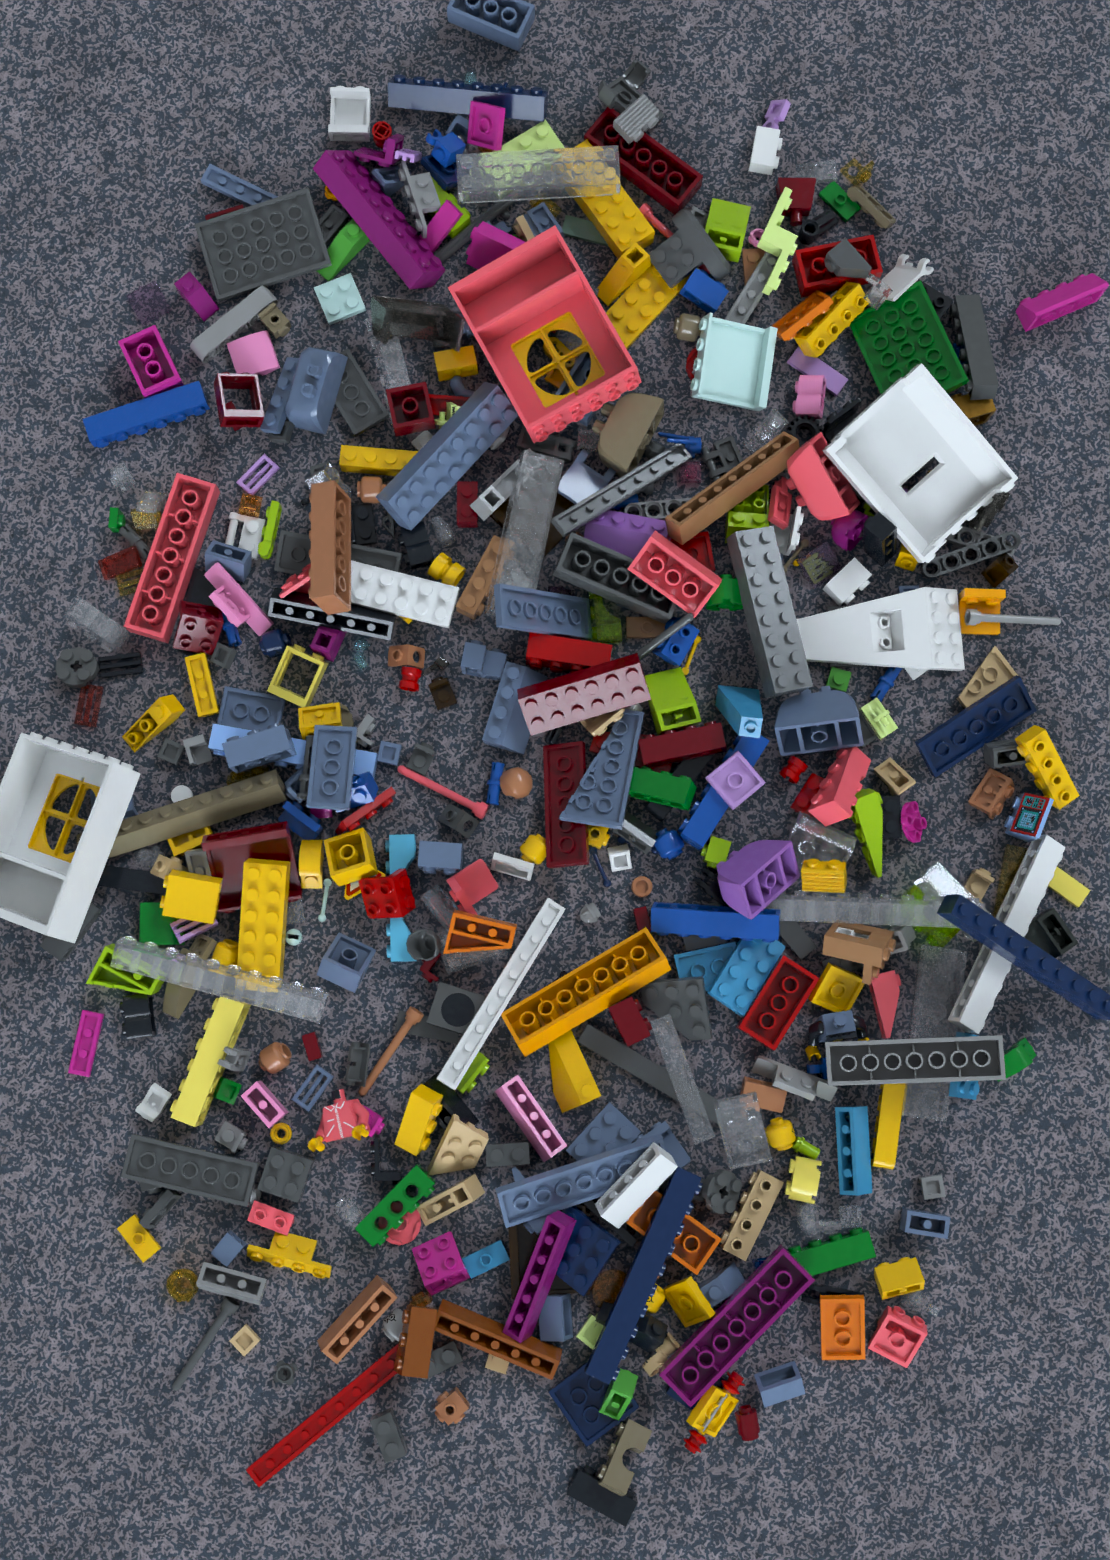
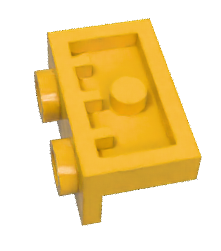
(318, 715)

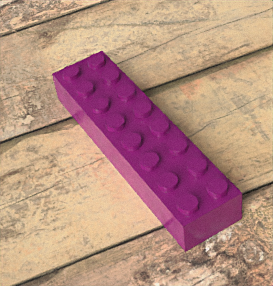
(379, 219)
(735, 1325)

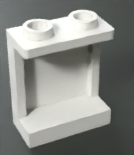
(350, 114)

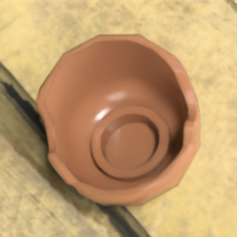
(516, 782)

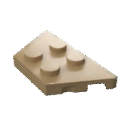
(458, 1148)

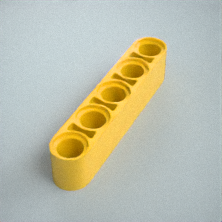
(888, 1125)

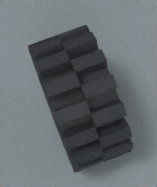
(804, 423)

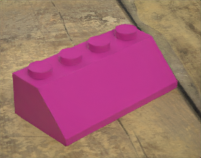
(1060, 301)

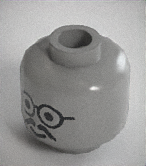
(393, 1324)

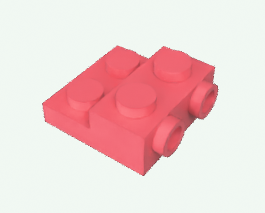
(898, 1336)

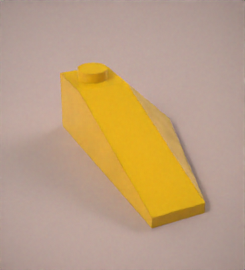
(570, 1073)

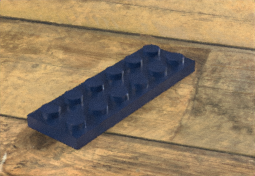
(975, 726)

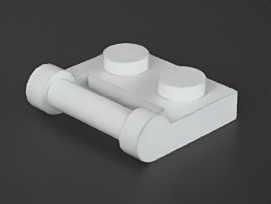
(250, 535)

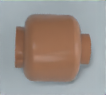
(369, 488)
(275, 1057)

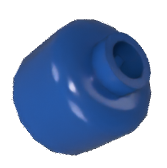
(669, 844)

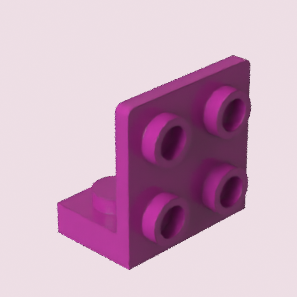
(385, 157)

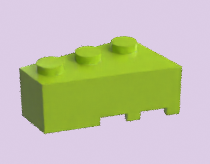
(121, 979)

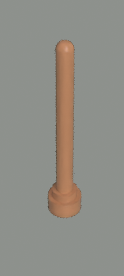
(412, 1017)

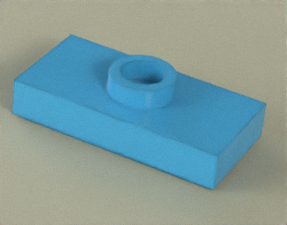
(486, 1258)

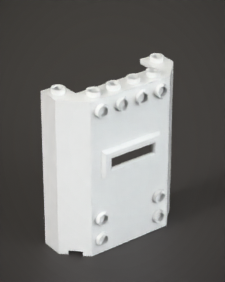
(897, 439)

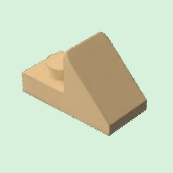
(894, 776)

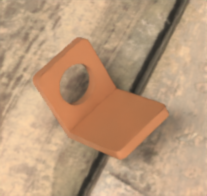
(403, 655)

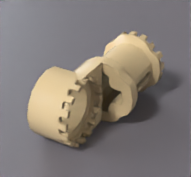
(657, 1360)

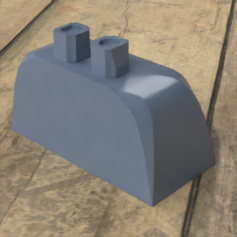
(315, 389)
(817, 722)

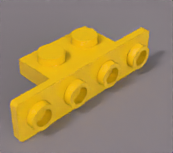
(292, 1252)

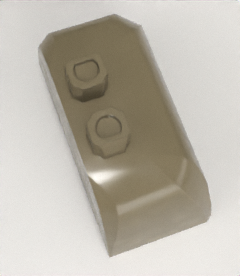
(627, 430)

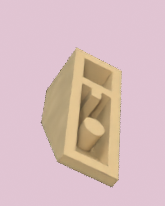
(450, 1199)

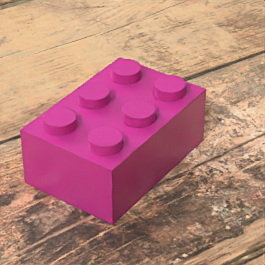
(150, 362)

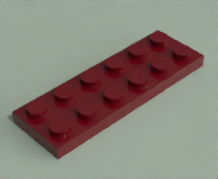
(563, 769)

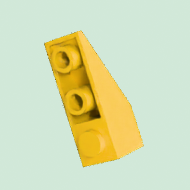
(624, 273)
(153, 721)

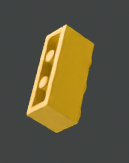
(419, 1120)

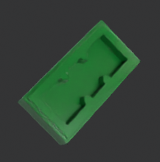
(839, 201)

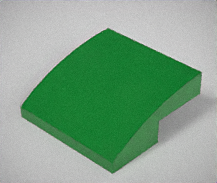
(155, 926)

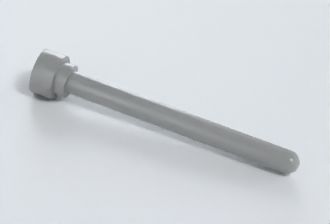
(974, 617)

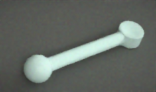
(322, 917)

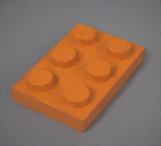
(802, 315)
(842, 1327)

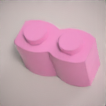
(810, 396)

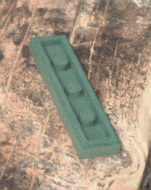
(582, 230)

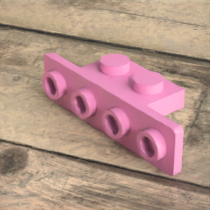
(235, 601)

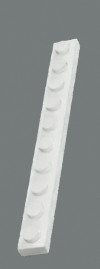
(500, 994)

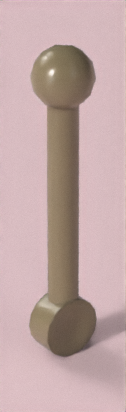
(804, 543)

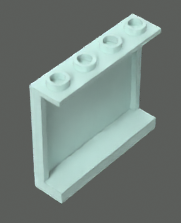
(733, 363)

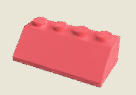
(675, 574)

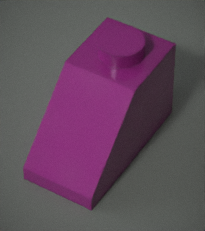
(196, 296)

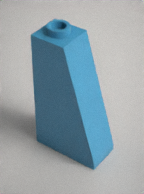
(741, 709)

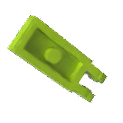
(269, 531)

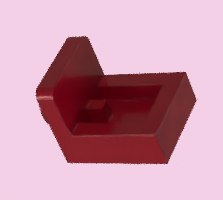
(427, 966)

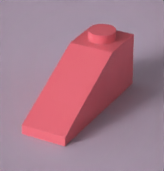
(885, 998)

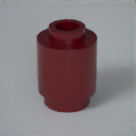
(747, 1423)

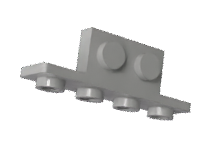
(421, 194)
(794, 1080)

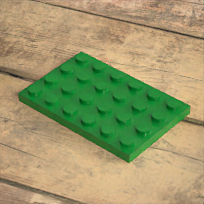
(904, 336)

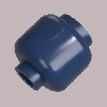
(274, 642)

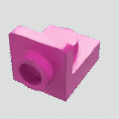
(375, 1122)

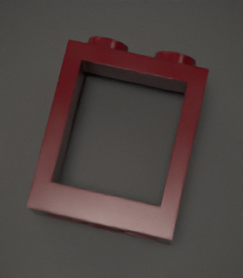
(239, 417)

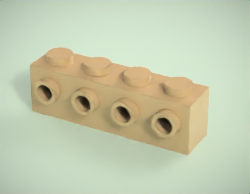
(751, 1215)

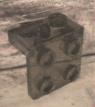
(986, 514)

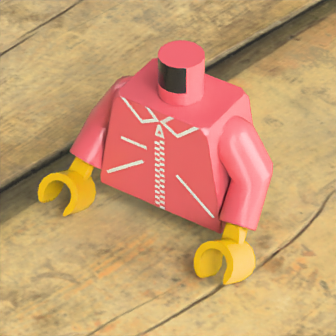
(341, 1121)

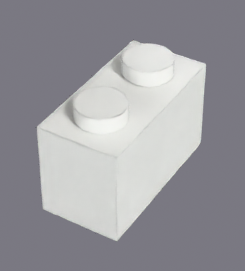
(764, 150)
(847, 582)

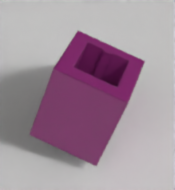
(327, 642)

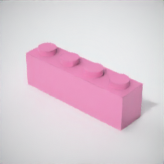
(531, 1118)

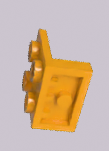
(985, 601)

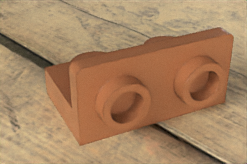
(992, 793)

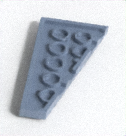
(607, 782)

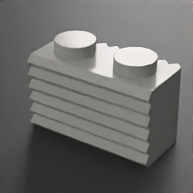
(636, 119)

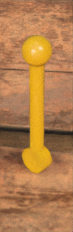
(685, 669)

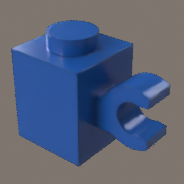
(445, 147)

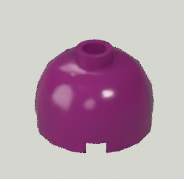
(848, 528)

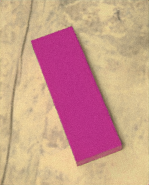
(441, 225)
(86, 1043)

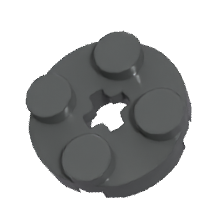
(83, 675)
(731, 1190)

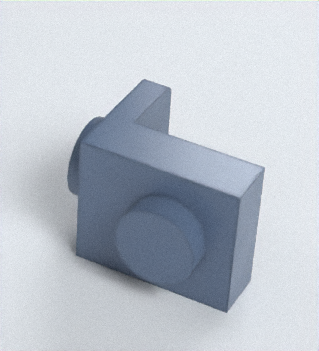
(293, 785)

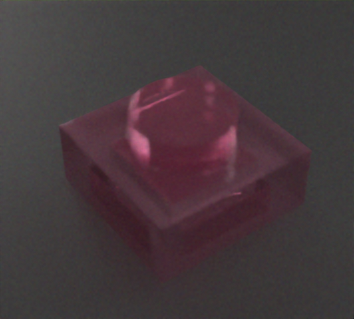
(690, 472)

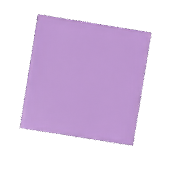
(735, 780)

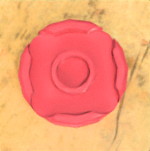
(409, 1228)

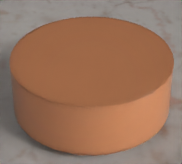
(641, 886)

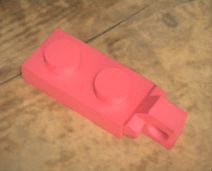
(780, 504)

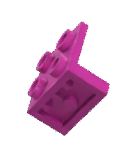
(440, 1263)

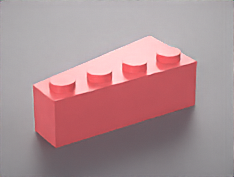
(840, 786)

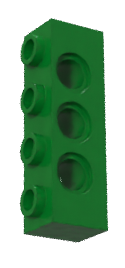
(368, 1228)

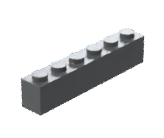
(974, 347)

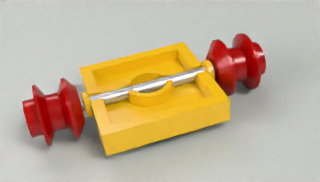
(712, 1411)

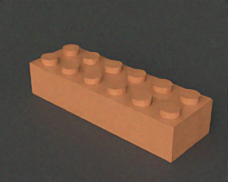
(330, 547)

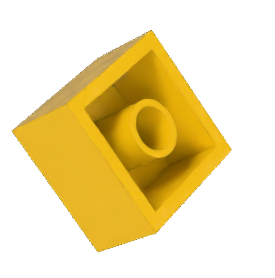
(350, 857)

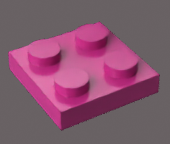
(486, 125)

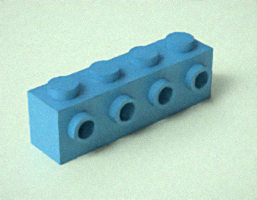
(853, 1150)

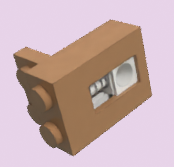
(861, 945)

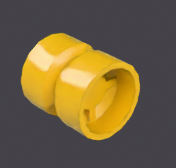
(444, 569)

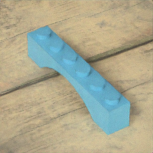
(401, 854)

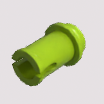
(805, 1148)

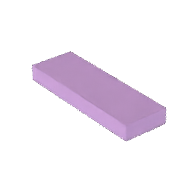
(814, 366)

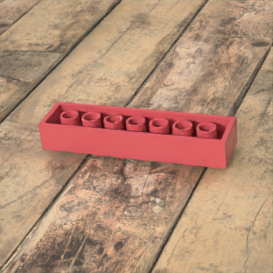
(172, 558)

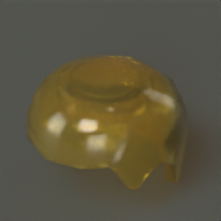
(185, 1278)

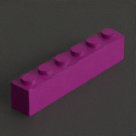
(539, 1276)

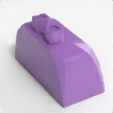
(757, 875)

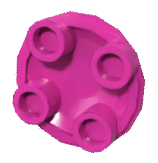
(912, 822)

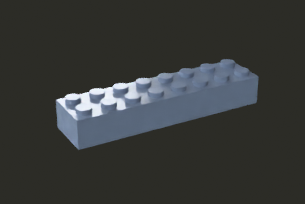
(447, 455)

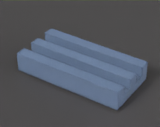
(302, 1102)

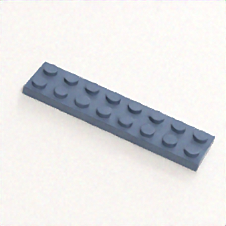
(568, 1184)

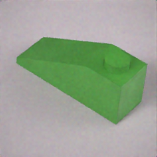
(344, 249)

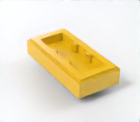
(139, 1238)

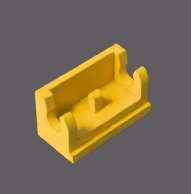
(453, 363)
(188, 841)

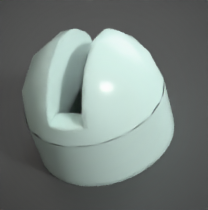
(291, 941)

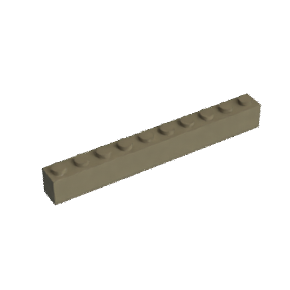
(198, 812)

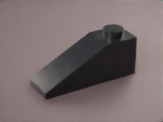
(650, 1331)

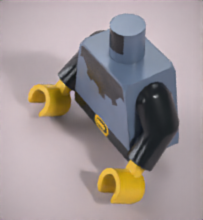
(834, 1028)

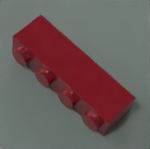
(683, 744)

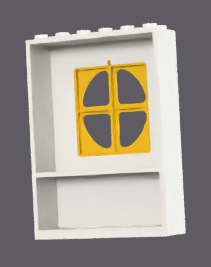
(41, 884)

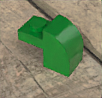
(1018, 1057)

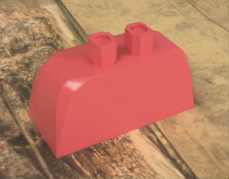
(820, 482)

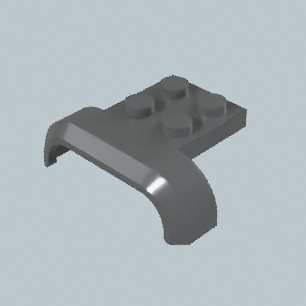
(623, 90)
(688, 250)

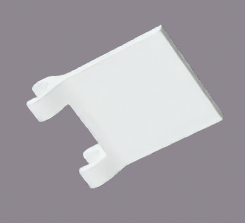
(905, 275)

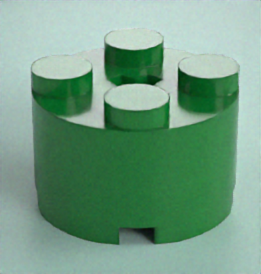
(726, 595)

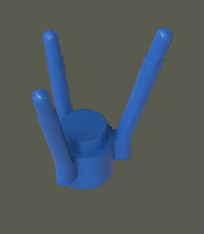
(691, 443)

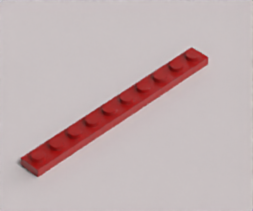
(323, 1418)

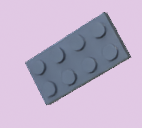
(332, 767)

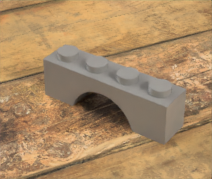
(495, 493)

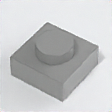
(932, 1187)

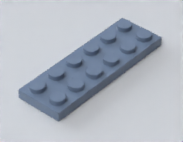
(542, 612)

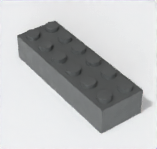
(607, 575)

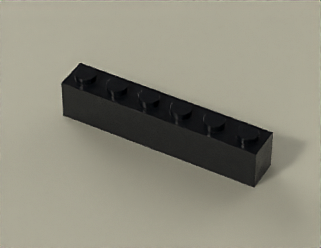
(359, 620)

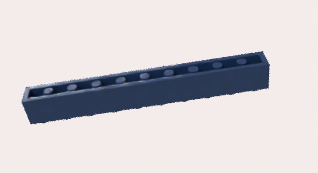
(1025, 955)
(642, 1275)

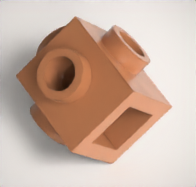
(454, 1399)

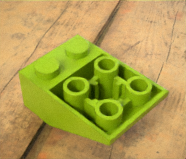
(728, 227)
(749, 513)
(671, 701)

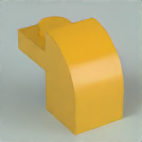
(310, 864)

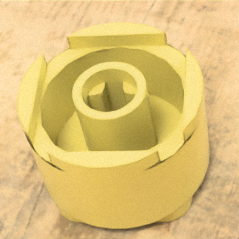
(803, 1180)

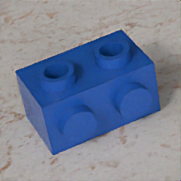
(704, 291)
(677, 646)
(363, 790)

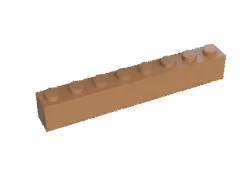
(731, 488)

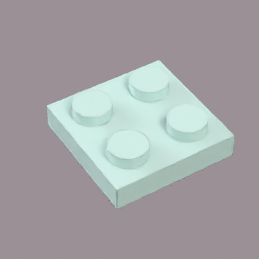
(339, 299)

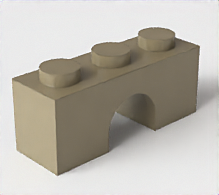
(614, 1474)

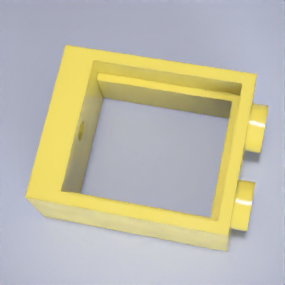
(288, 695)

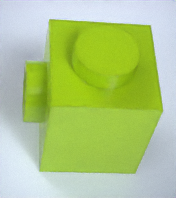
(715, 851)

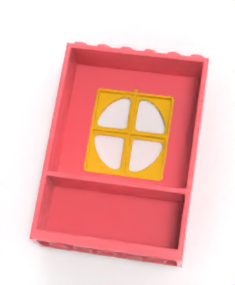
(522, 301)

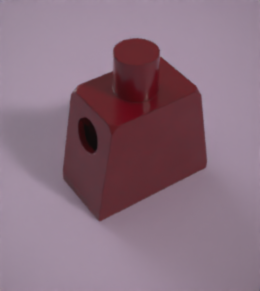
(801, 197)

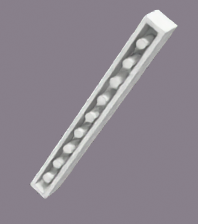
(1017, 913)

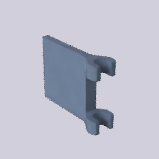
(582, 481)

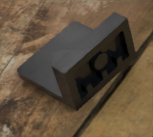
(838, 421)

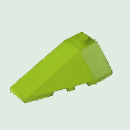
(869, 827)

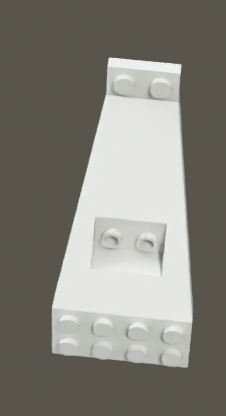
(917, 630)

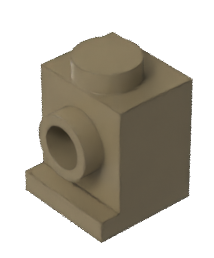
(268, 317)

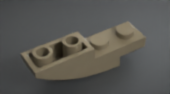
(177, 996)

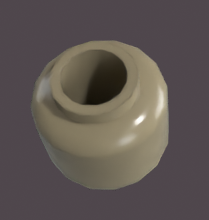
(687, 327)

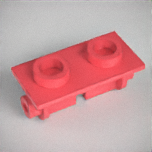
(271, 1217)

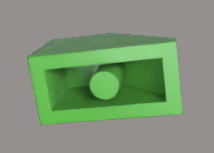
(619, 1394)

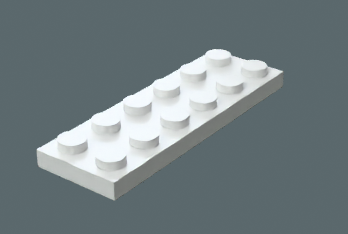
(402, 594)

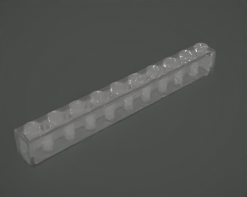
(863, 909)
(219, 979)

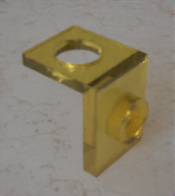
(862, 176)

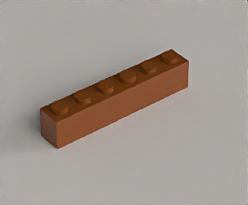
(488, 1336)

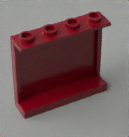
(230, 850)

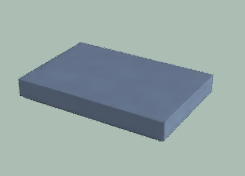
(250, 709)

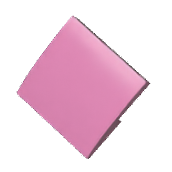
(253, 354)

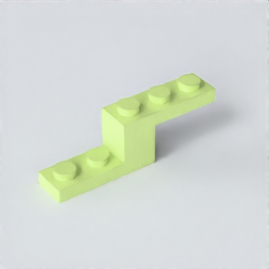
(778, 242)

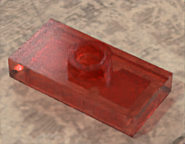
(120, 563)

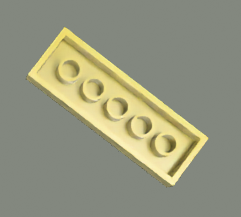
(204, 1071)

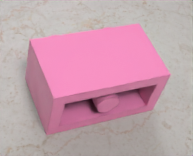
(264, 1104)

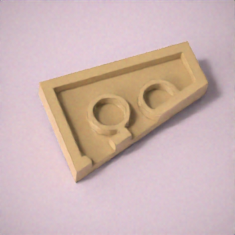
(989, 676)

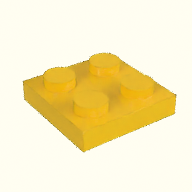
(836, 989)
(688, 1302)

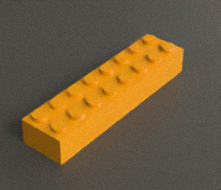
(585, 991)

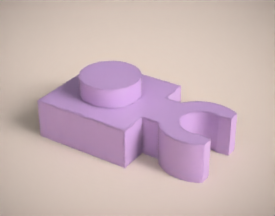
(776, 113)

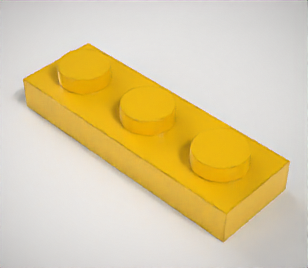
(202, 685)

